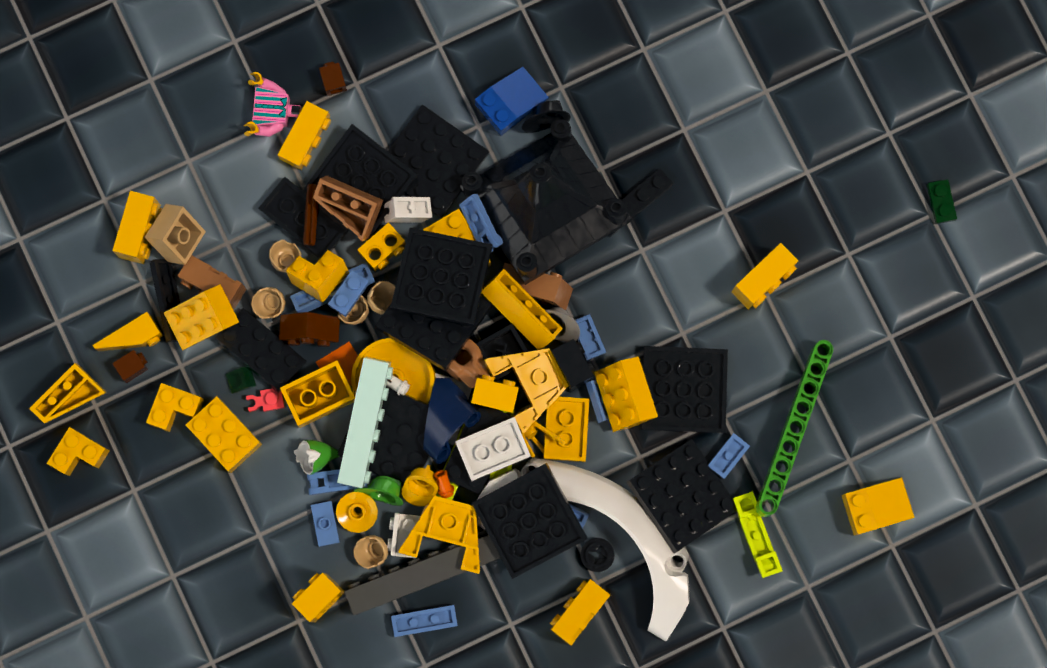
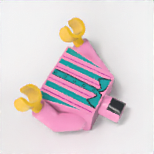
(270, 108)

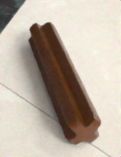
(310, 216)

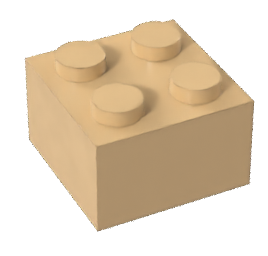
(175, 234)

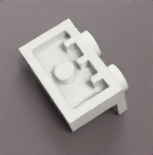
(402, 526)

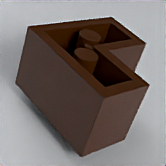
(309, 328)

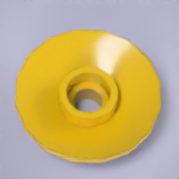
(355, 521)

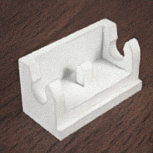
(408, 210)

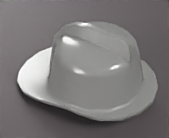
(569, 325)

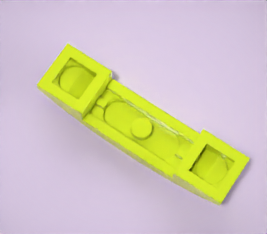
(756, 535)

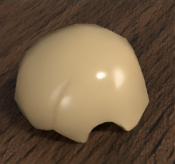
(283, 254)
(380, 296)
(268, 303)
(358, 312)
(370, 551)

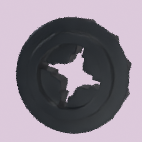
(606, 550)

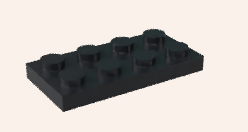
(287, 209)
(261, 350)
(455, 467)

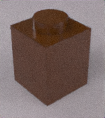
(332, 78)
(131, 365)

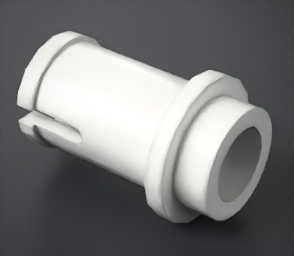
(398, 385)

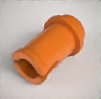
(445, 488)

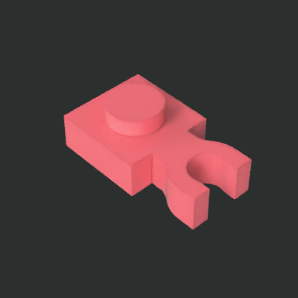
(269, 400)

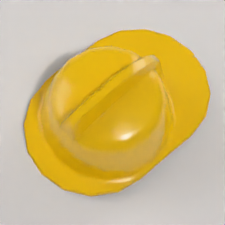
(420, 487)

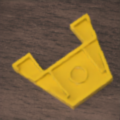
(538, 377)
(450, 523)

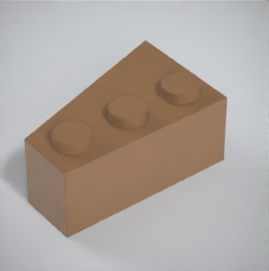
(350, 205)
(203, 277)
(546, 288)

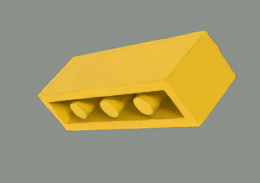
(521, 310)

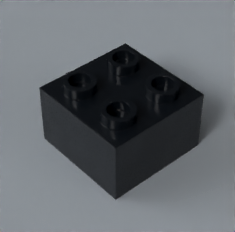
(502, 343)
(573, 364)

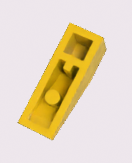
(135, 334)

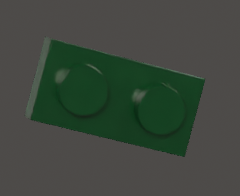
(941, 201)

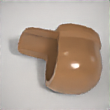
(468, 365)

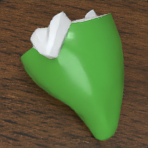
(314, 455)

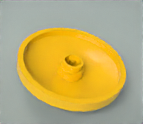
(406, 366)

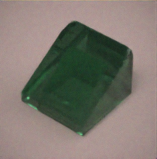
(240, 379)

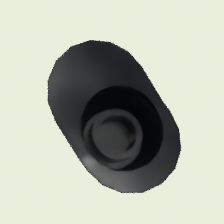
(544, 116)

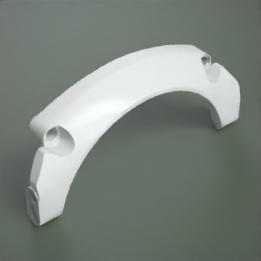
(623, 507)

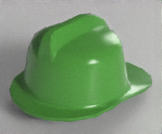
(384, 490)

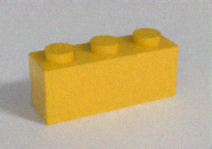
(304, 136)

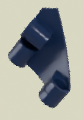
(445, 415)

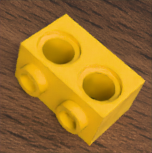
(377, 243)

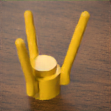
(531, 432)

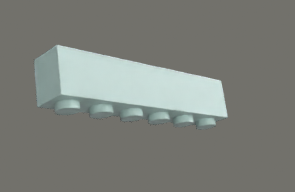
(364, 422)

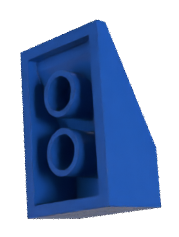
(510, 100)

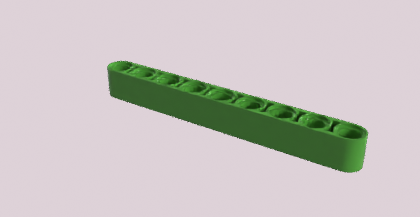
(799, 419)

